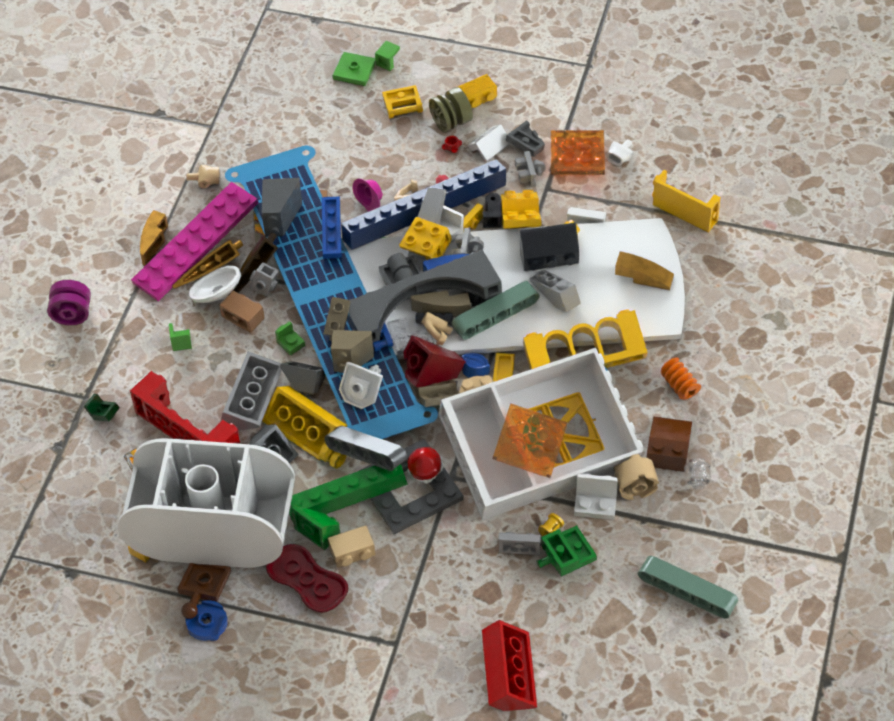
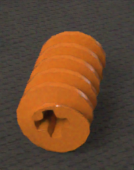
(680, 379)

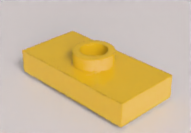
(473, 217)

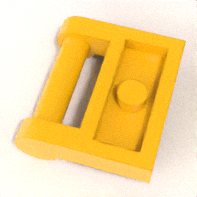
(402, 97)

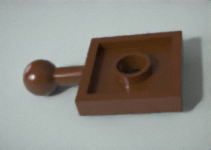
(210, 590)

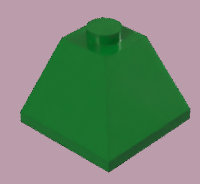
(315, 525)

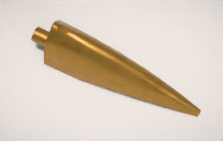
(211, 262)

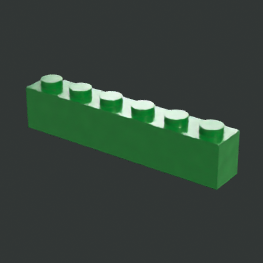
(350, 489)

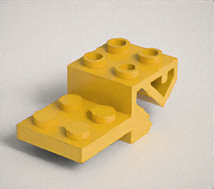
(520, 209)

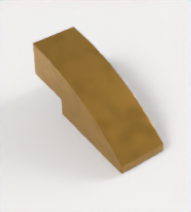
(152, 235)
(643, 271)

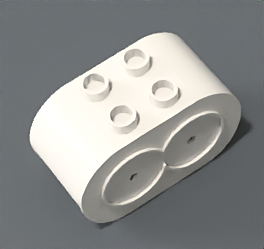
(217, 511)

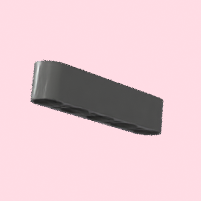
(366, 448)

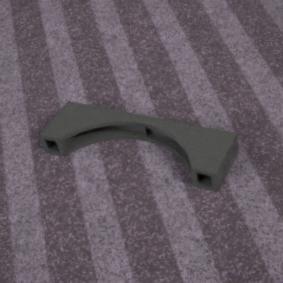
(468, 273)

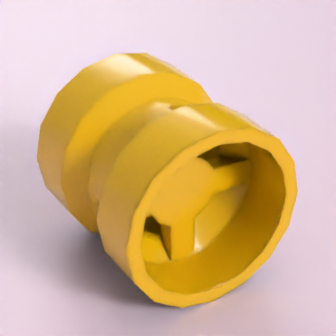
(334, 458)

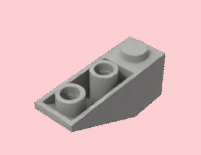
(557, 290)

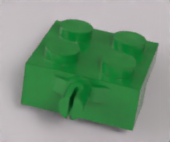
(566, 550)

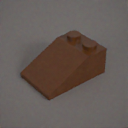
(669, 443)

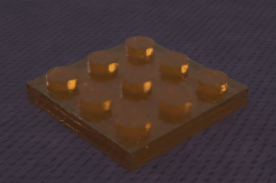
(577, 152)
(530, 440)

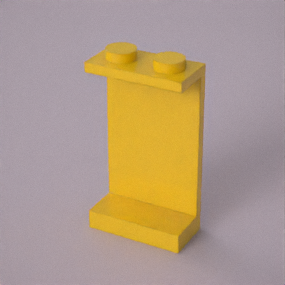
(684, 205)

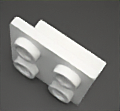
(596, 496)

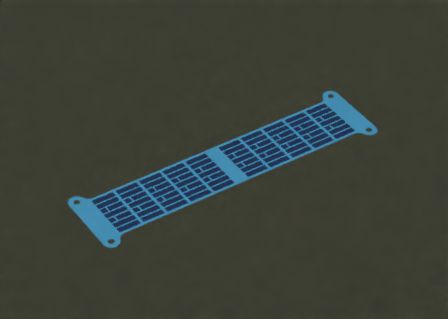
(314, 283)

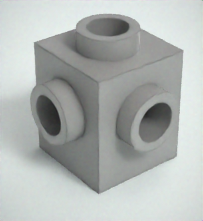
(264, 279)

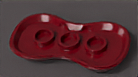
(317, 587)

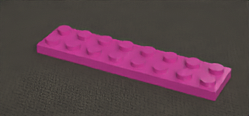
(194, 241)

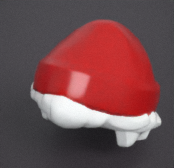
(425, 464)

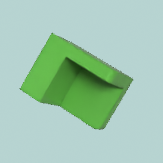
(385, 55)
(180, 339)

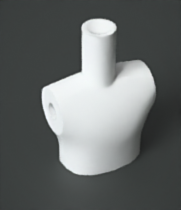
(619, 153)

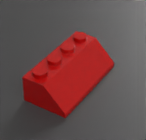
(508, 667)

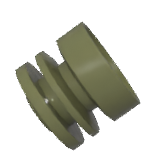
(450, 109)

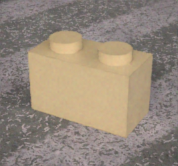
(351, 546)

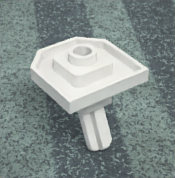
(360, 385)

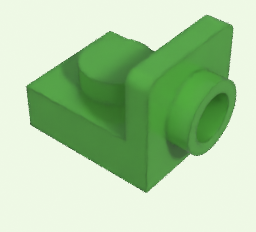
(289, 339)

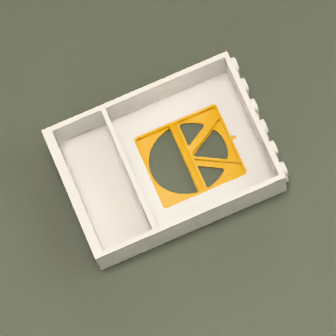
(577, 383)

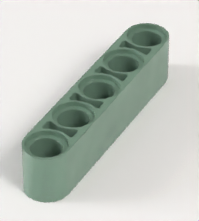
(495, 310)
(688, 587)

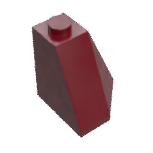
(430, 363)

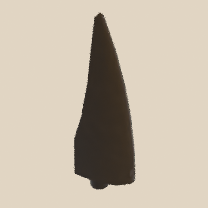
(261, 252)

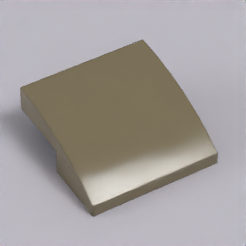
(433, 394)

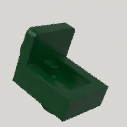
(100, 409)

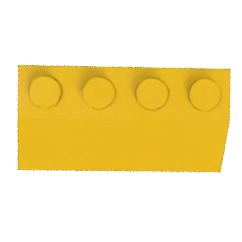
(300, 419)

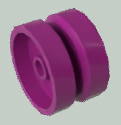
(69, 302)

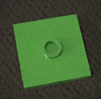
(354, 68)

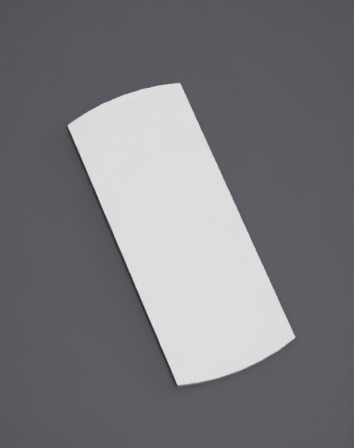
(599, 289)

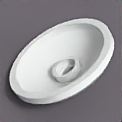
(215, 285)

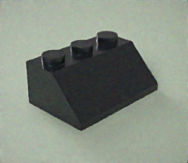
(549, 246)

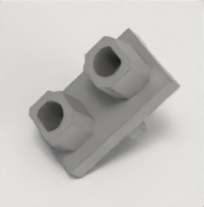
(532, 169)
(467, 243)

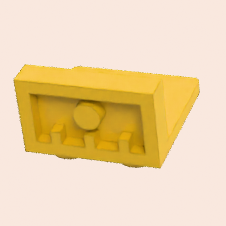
(426, 239)

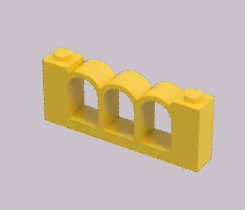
(625, 323)

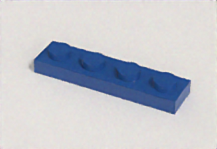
(331, 227)

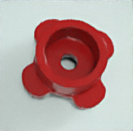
(452, 144)

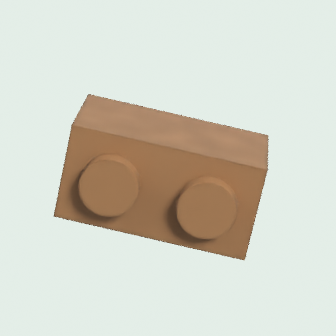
(242, 311)

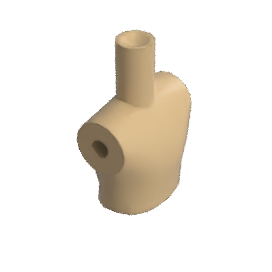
(206, 176)

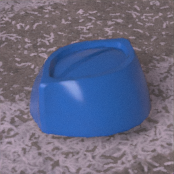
(475, 365)

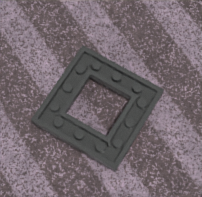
(399, 518)

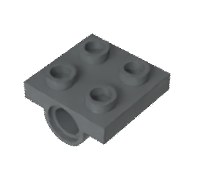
(398, 268)

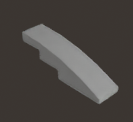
(431, 209)

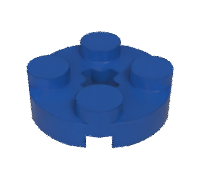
(212, 630)

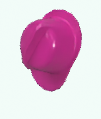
(367, 193)

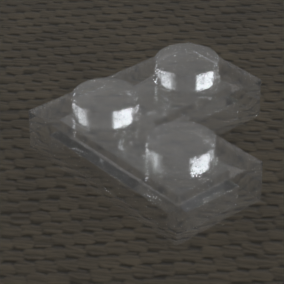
(401, 334)

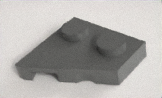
(526, 139)

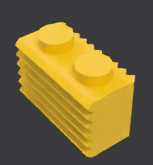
(479, 90)

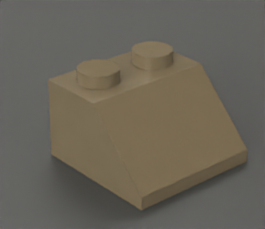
(351, 347)

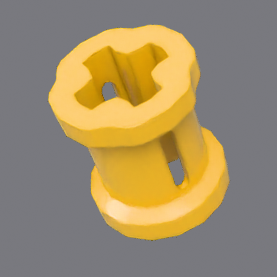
(552, 524)

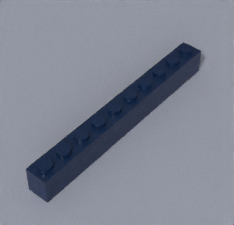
(403, 211)

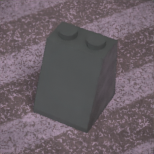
(280, 204)

